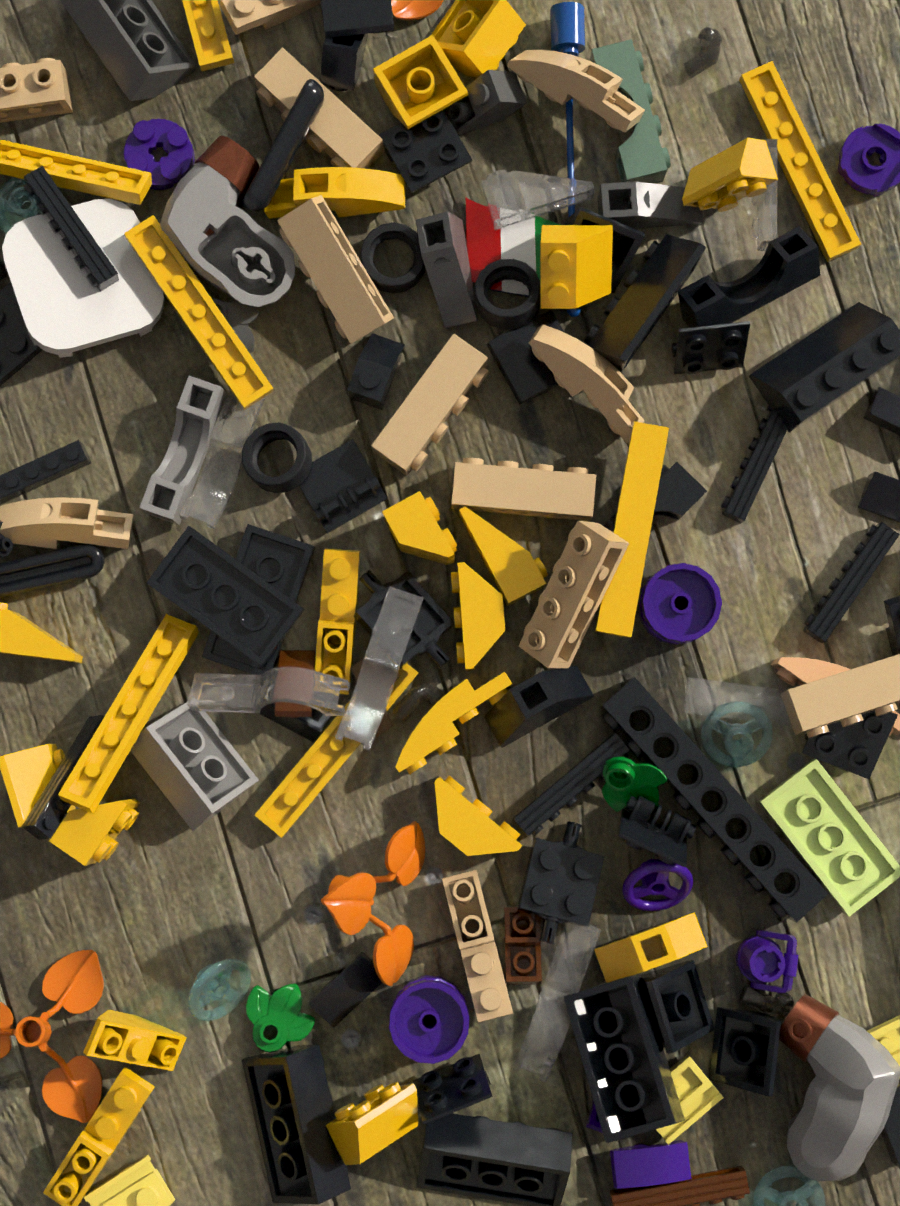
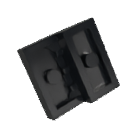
(517, 362)

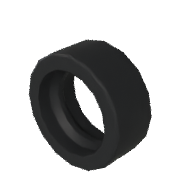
(387, 232)
(508, 270)
(255, 444)

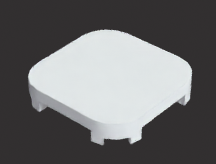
(56, 297)

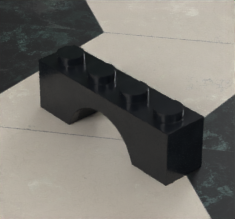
(785, 266)
(675, 494)

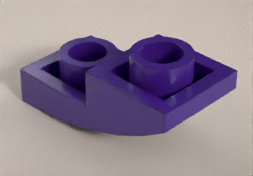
(650, 1165)

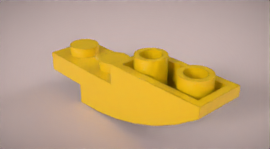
(344, 189)
(337, 610)
(436, 727)
(99, 1139)

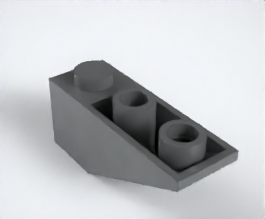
(646, 205)
(448, 267)

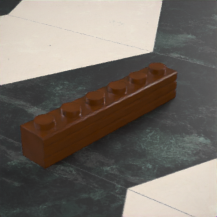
(701, 1188)

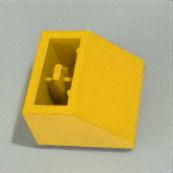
(730, 176)
(417, 531)
(92, 836)
(375, 1122)

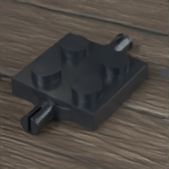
(430, 623)
(560, 882)

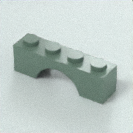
(641, 155)

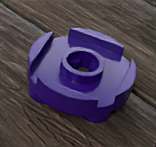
(160, 133)
(855, 166)

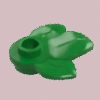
(630, 779)
(280, 1012)

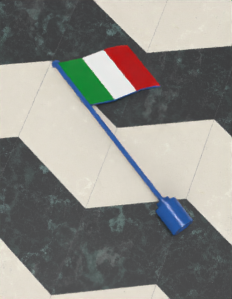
(523, 239)

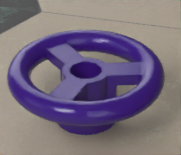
(655, 881)

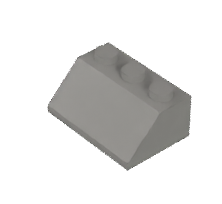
(192, 764)

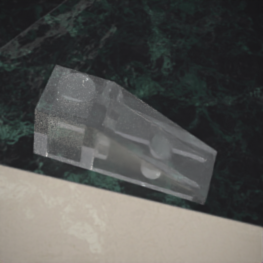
(526, 195)

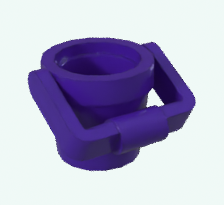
(764, 962)

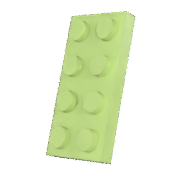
(831, 837)

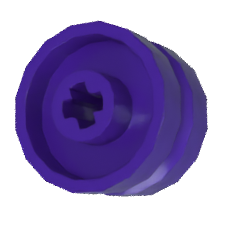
(682, 582)
(445, 1034)

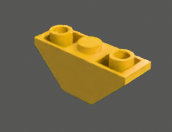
(478, 615)
(469, 824)
(650, 948)
(134, 1041)

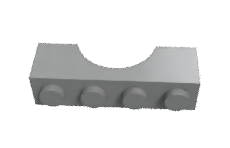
(179, 470)

